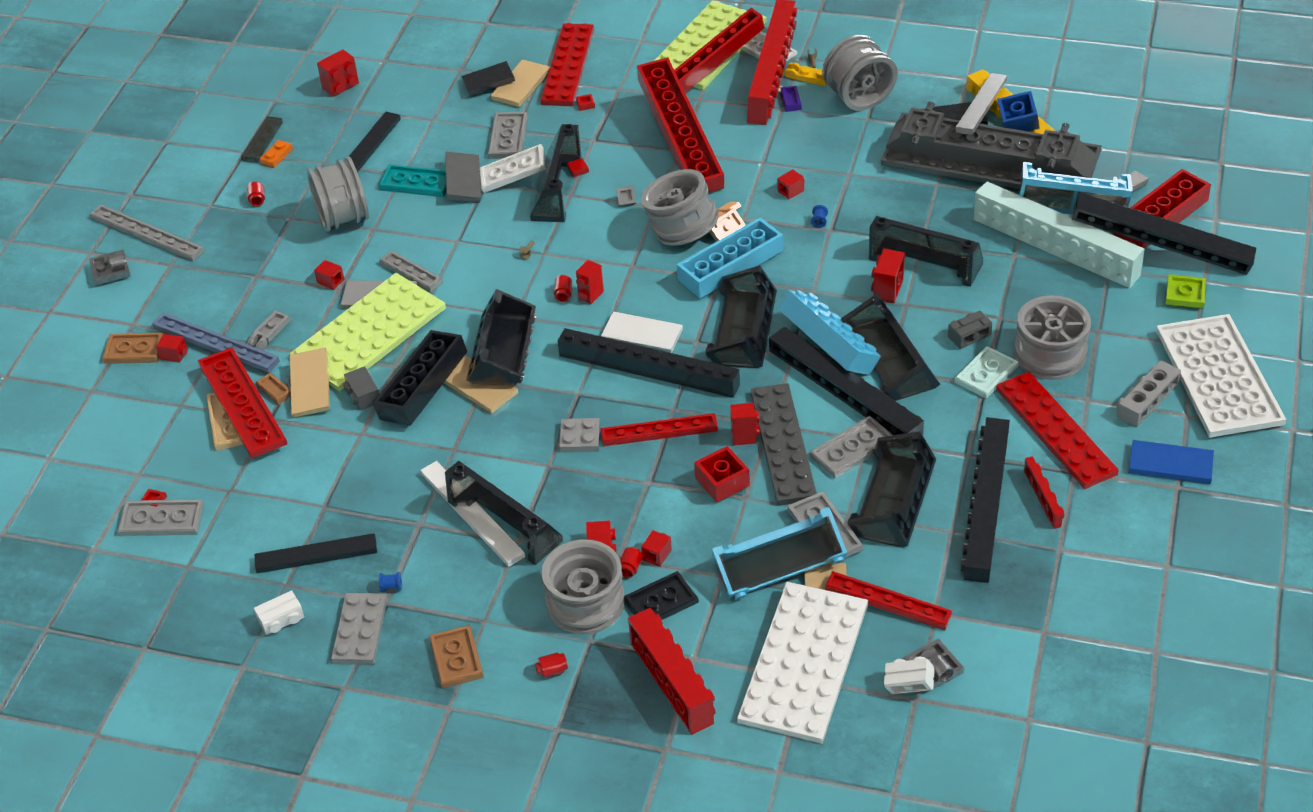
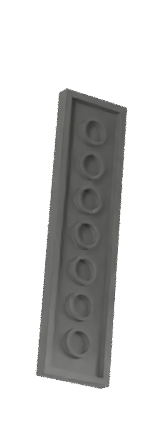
(783, 444)

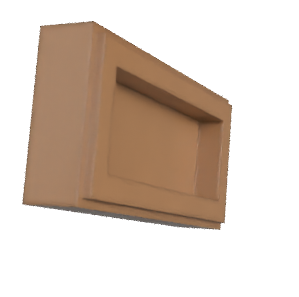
(274, 388)

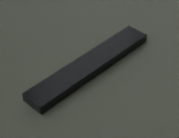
(374, 139)
(315, 553)

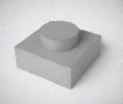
(625, 195)

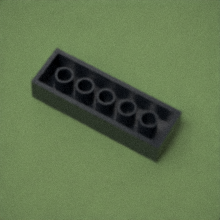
(420, 377)

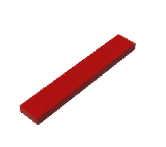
(659, 429)
(890, 600)

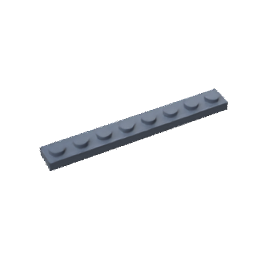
(215, 342)

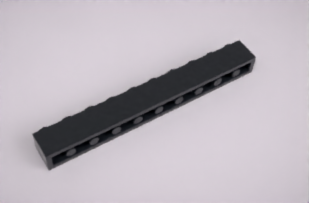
(1164, 233)
(649, 362)
(843, 384)
(986, 500)

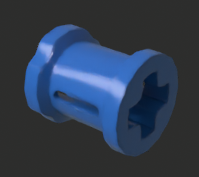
(819, 214)
(390, 581)

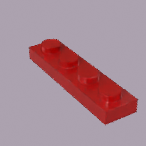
(1045, 496)

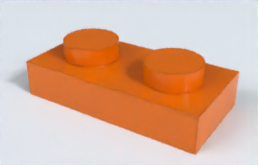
(276, 153)

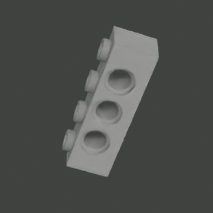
(1148, 393)

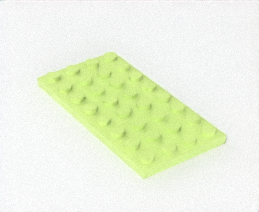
(700, 31)
(373, 327)

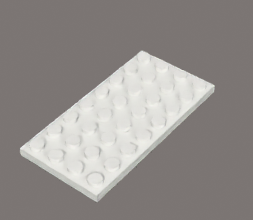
(1220, 375)
(803, 662)

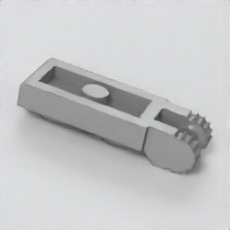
(268, 330)

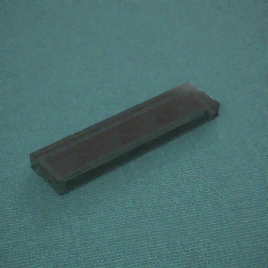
(261, 139)

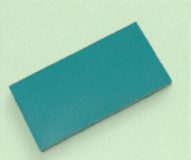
(414, 180)

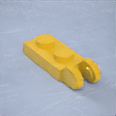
(804, 74)

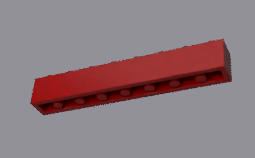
(719, 48)

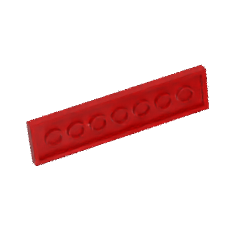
(567, 64)
(242, 402)
(1057, 430)

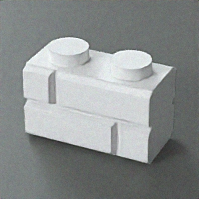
(279, 613)
(909, 675)

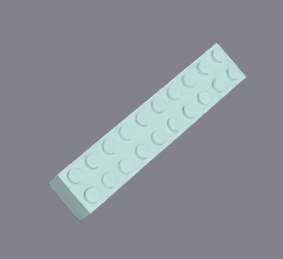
(1058, 234)

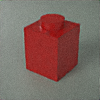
(790, 184)
(329, 274)
(172, 348)
(656, 548)

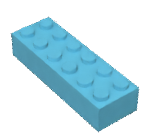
(729, 255)
(829, 332)

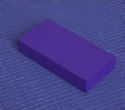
(790, 98)

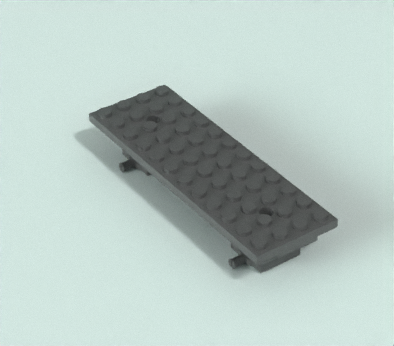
(993, 154)

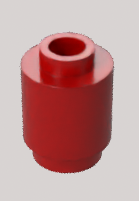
(255, 193)
(563, 288)
(630, 561)
(551, 665)

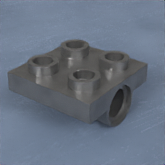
(109, 267)
(944, 662)

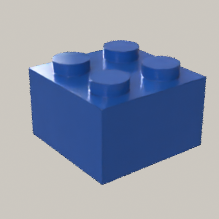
(1019, 112)

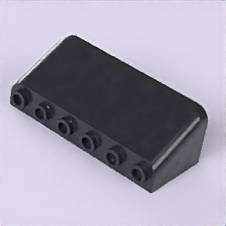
(502, 341)

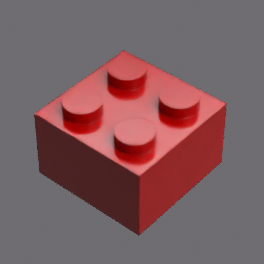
(338, 72)
(888, 275)
(722, 473)

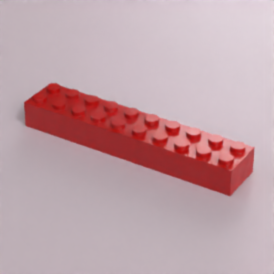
(771, 61)
(679, 121)

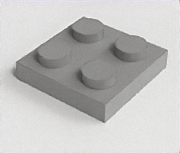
(580, 435)

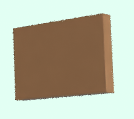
(132, 348)
(456, 656)

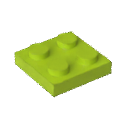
(1185, 291)

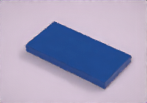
(1171, 461)

